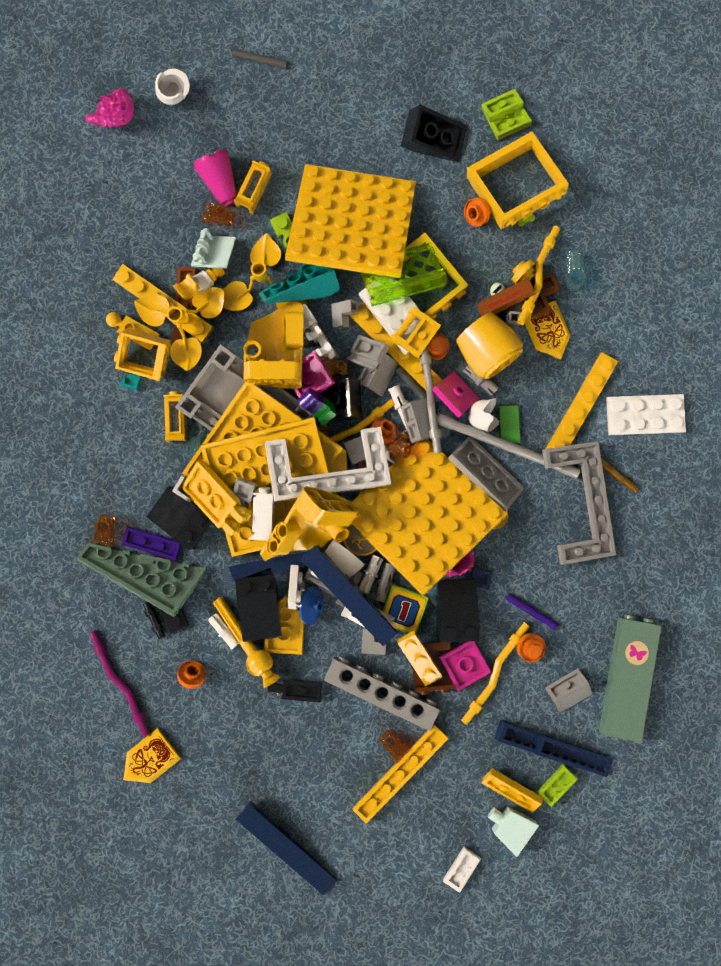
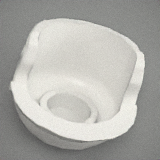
(171, 86)
(481, 417)

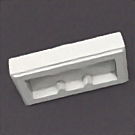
(461, 869)

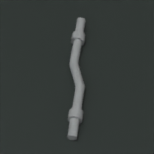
(435, 433)

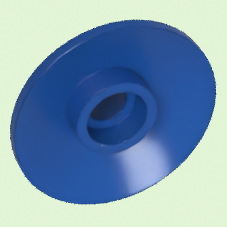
(311, 605)

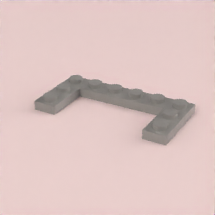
(596, 497)

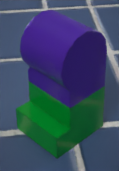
(317, 405)

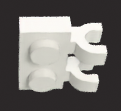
(318, 336)
(295, 582)

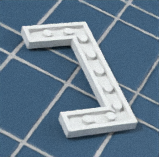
(287, 488)

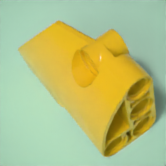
(279, 348)
(311, 522)

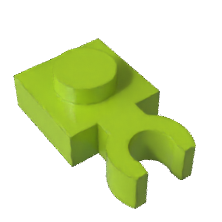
(282, 226)

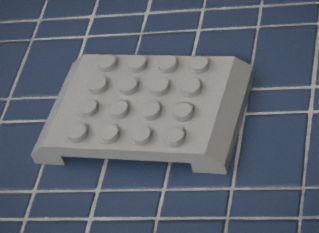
(219, 384)

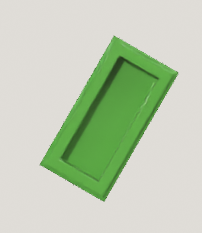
(509, 423)

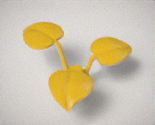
(263, 254)
(156, 307)

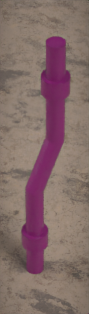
(138, 716)

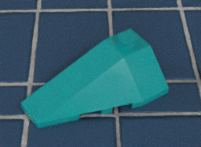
(305, 284)

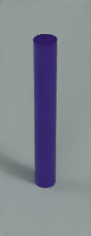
(531, 611)

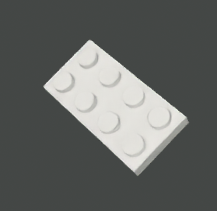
(392, 313)
(646, 414)

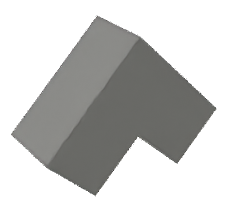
(341, 313)
(511, 320)
(370, 646)

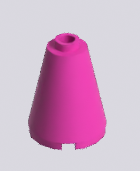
(218, 175)

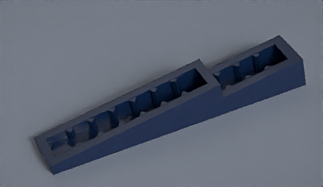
(276, 564)
(349, 594)
(553, 748)
(285, 847)

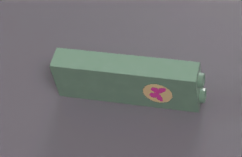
(630, 678)

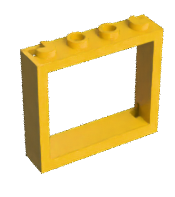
(502, 157)
(457, 293)

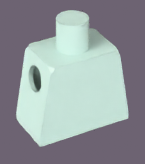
(512, 828)

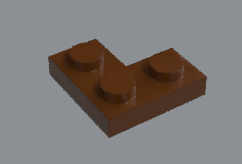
(549, 287)

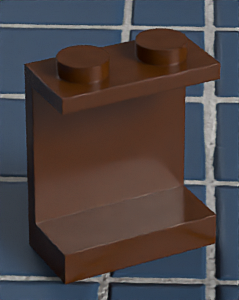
(443, 685)

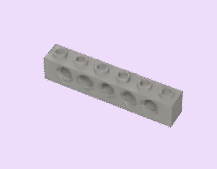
(423, 719)

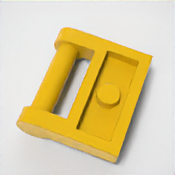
(421, 334)

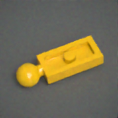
(114, 319)

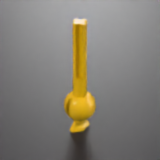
(258, 661)

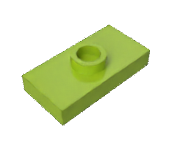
(557, 785)

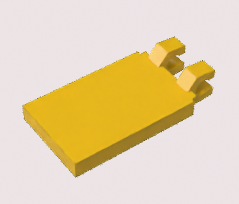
(215, 498)

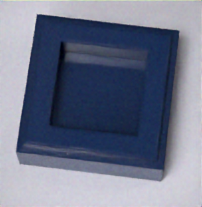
(481, 577)

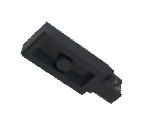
(297, 690)

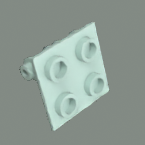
(212, 250)

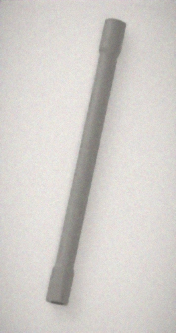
(452, 424)

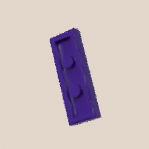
(151, 543)

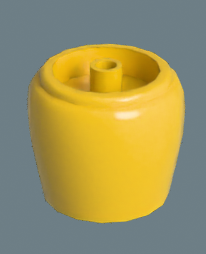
(489, 345)

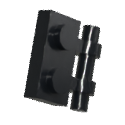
(173, 623)

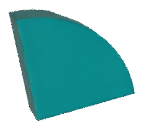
(131, 381)

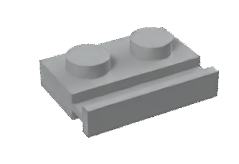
(367, 353)

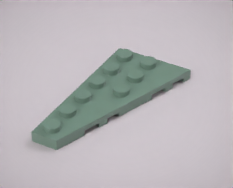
(157, 582)

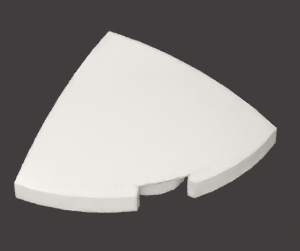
(344, 559)

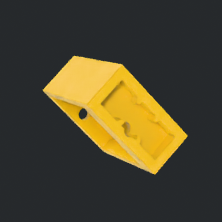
(162, 355)

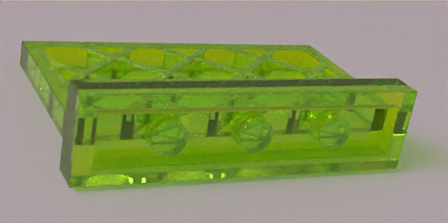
(407, 285)

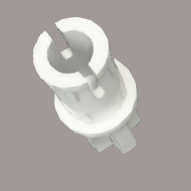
(370, 574)
(223, 630)

